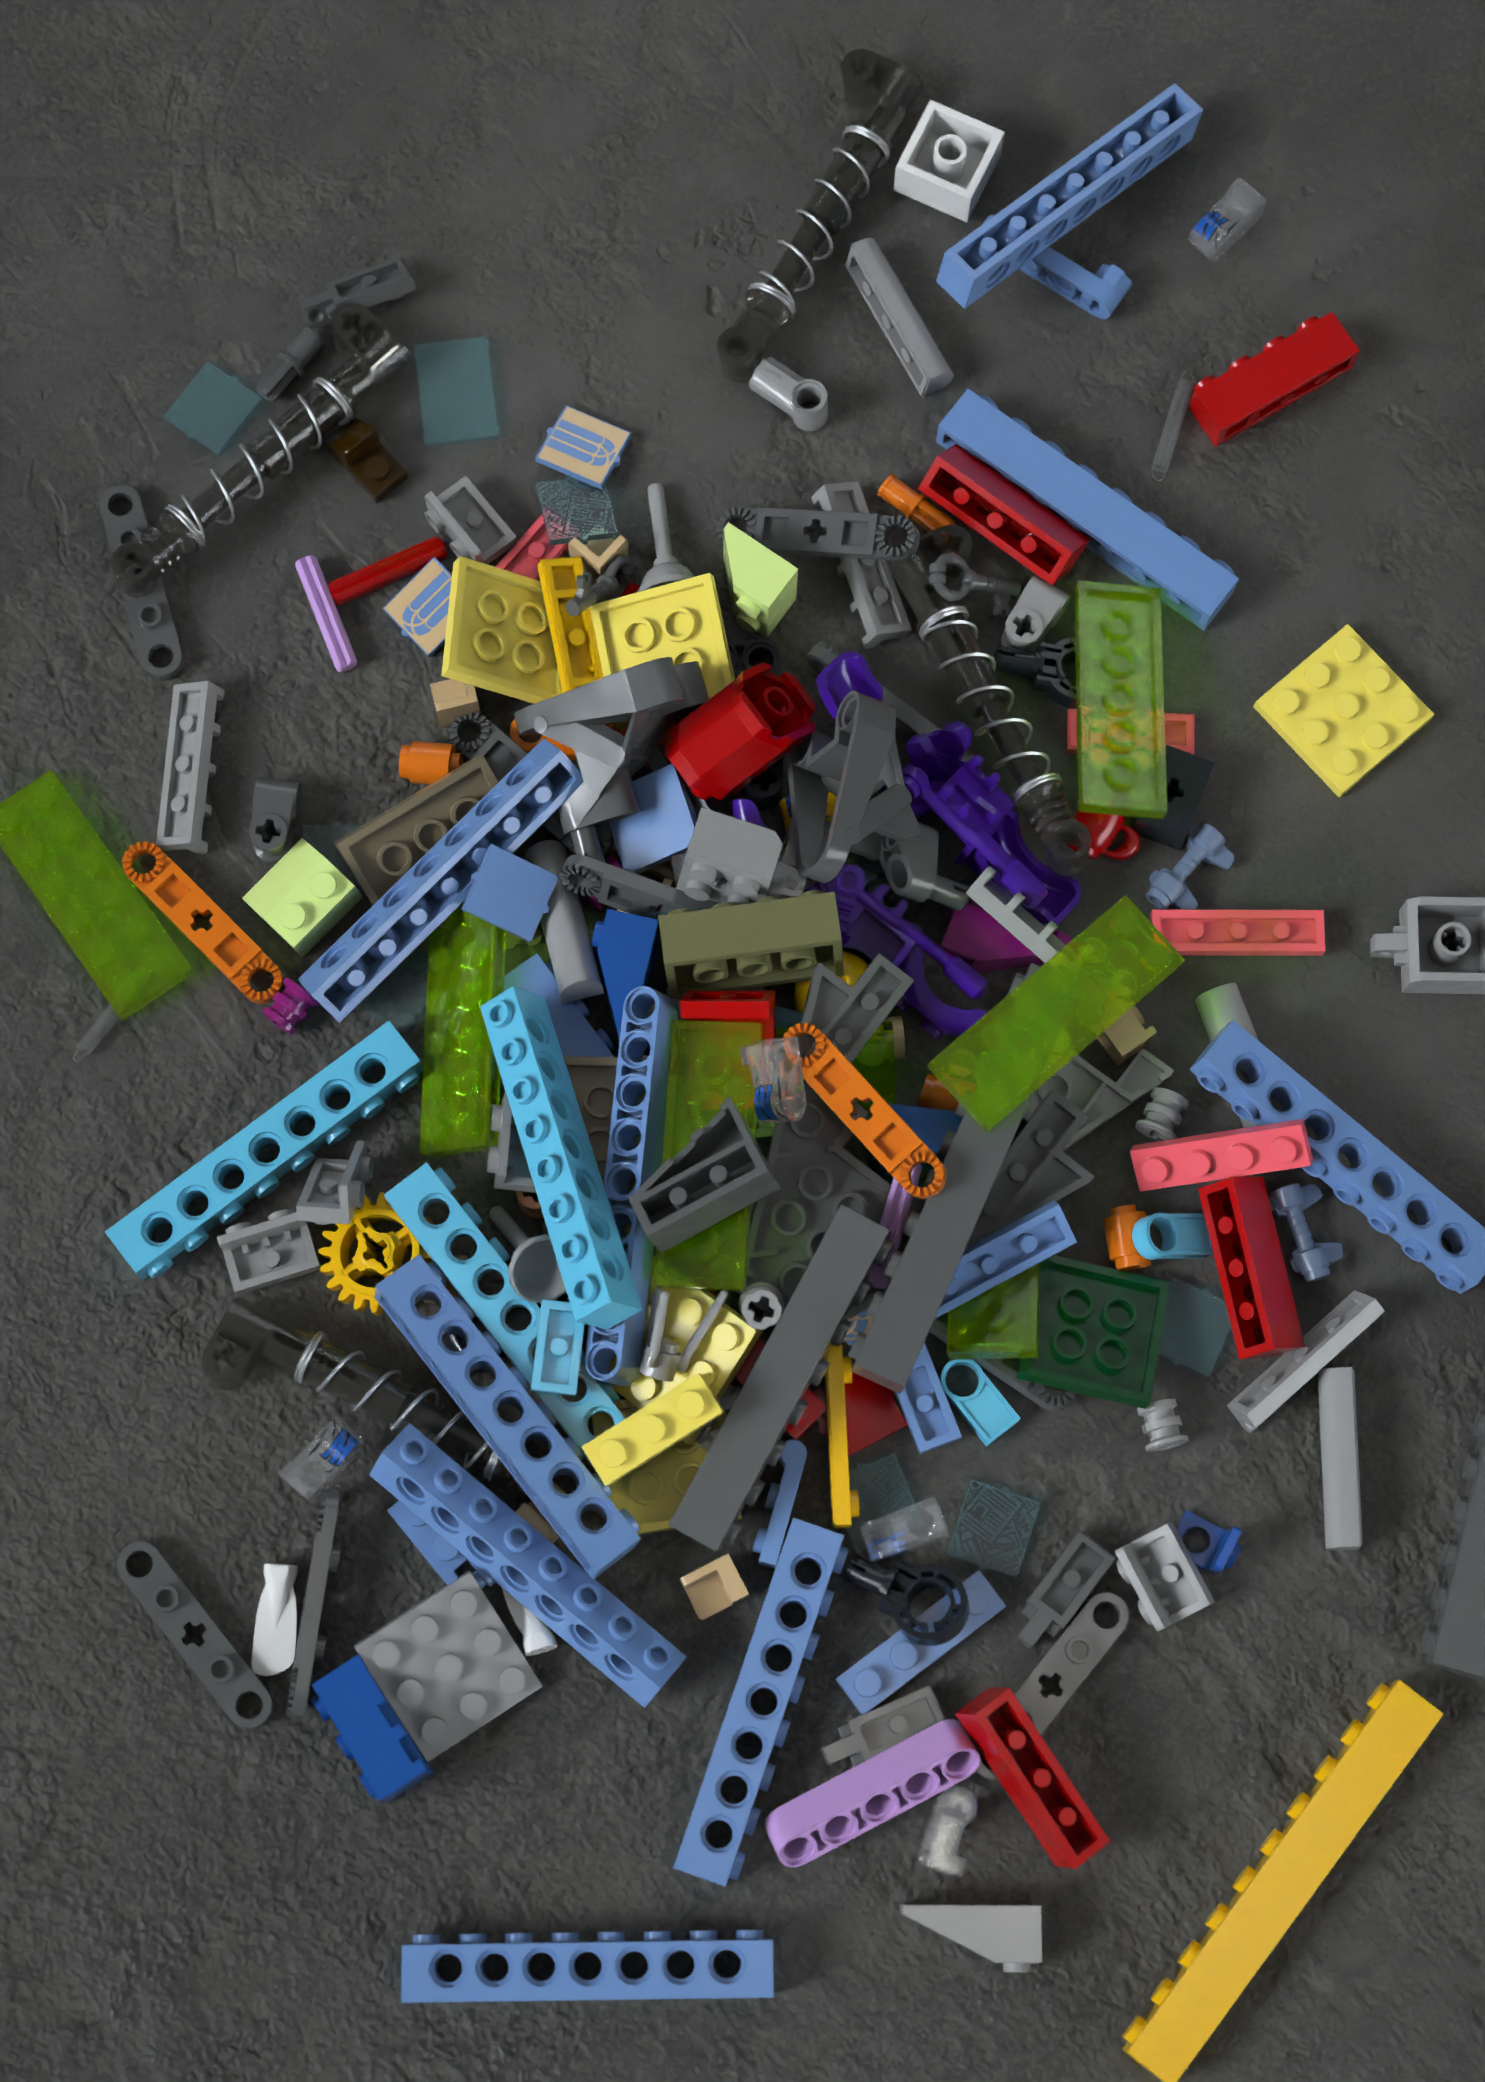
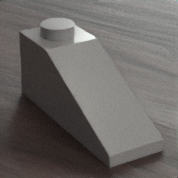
(994, 1931)

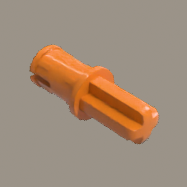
(912, 504)

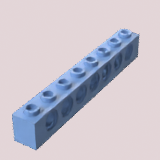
(1068, 196)
(440, 880)
(1367, 1156)
(801, 1544)
(592, 1548)
(527, 1565)
(423, 1983)

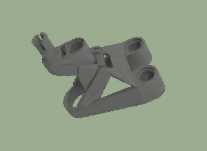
(643, 695)
(883, 828)

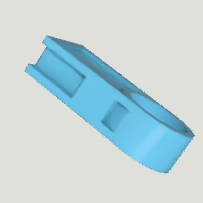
(1182, 1234)
(983, 1410)

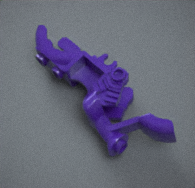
(963, 800)
(878, 929)

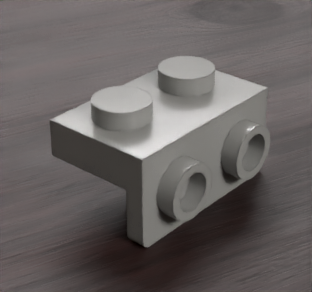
(469, 522)
(508, 1157)
(336, 1188)
(268, 1251)
(1163, 1577)

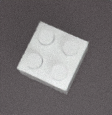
(948, 160)

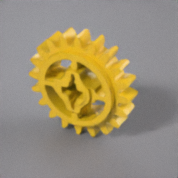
(364, 1260)

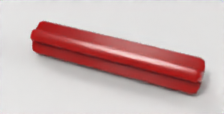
(386, 570)

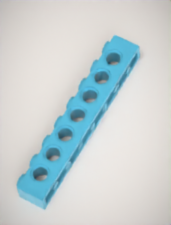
(240, 1153)
(560, 1159)
(409, 1202)

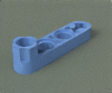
(1094, 293)

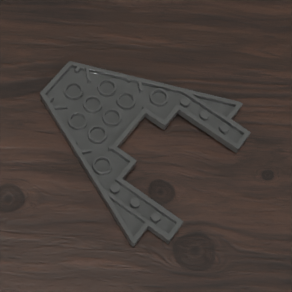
(822, 1175)

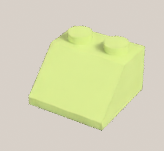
(758, 582)
(303, 897)

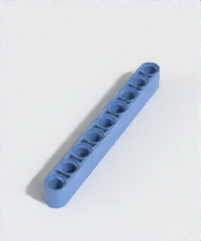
(625, 1163)

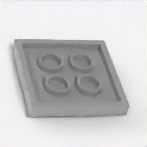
(448, 1666)

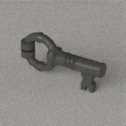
(970, 580)
(605, 585)

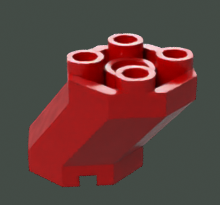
(740, 732)

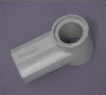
(789, 392)

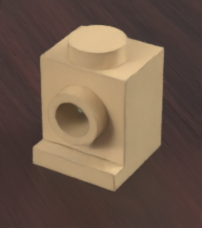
(1127, 1036)

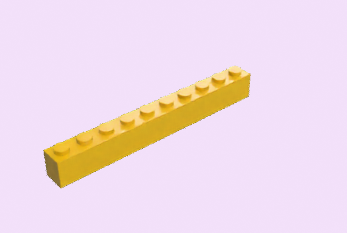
(1281, 1882)

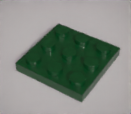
(1097, 1331)

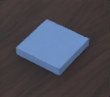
(662, 824)

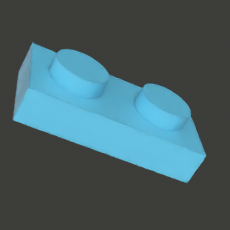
(557, 1349)

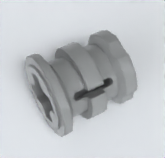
(1162, 1114)
(754, 1293)
(1162, 1425)

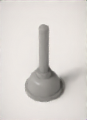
(666, 566)
(533, 1266)

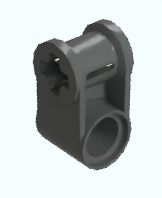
(274, 812)

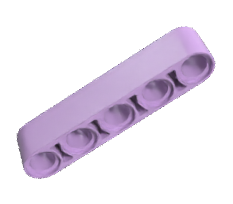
(871, 1793)

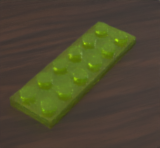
(1120, 700)
(89, 896)
(1055, 1013)
(458, 1057)
(702, 1075)

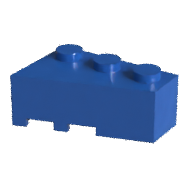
(370, 1730)

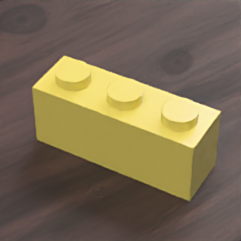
(653, 1429)

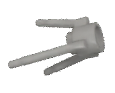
(661, 1354)

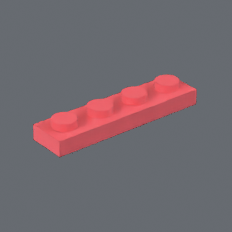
(1242, 932)
(1221, 1155)

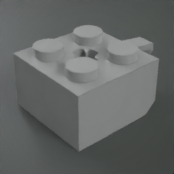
(735, 862)
(1419, 950)

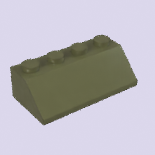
(751, 943)

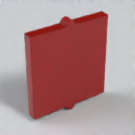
(869, 1413)

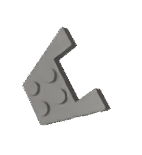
(1097, 1093)

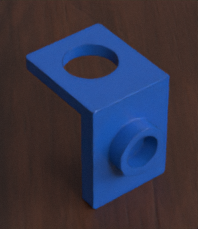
(1222, 1545)

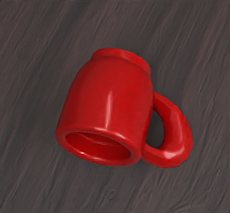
(1103, 830)

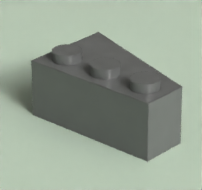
(704, 1181)

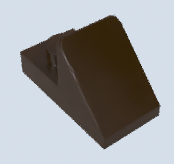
(366, 459)

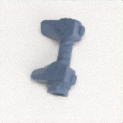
(1168, 886)
(1310, 1258)

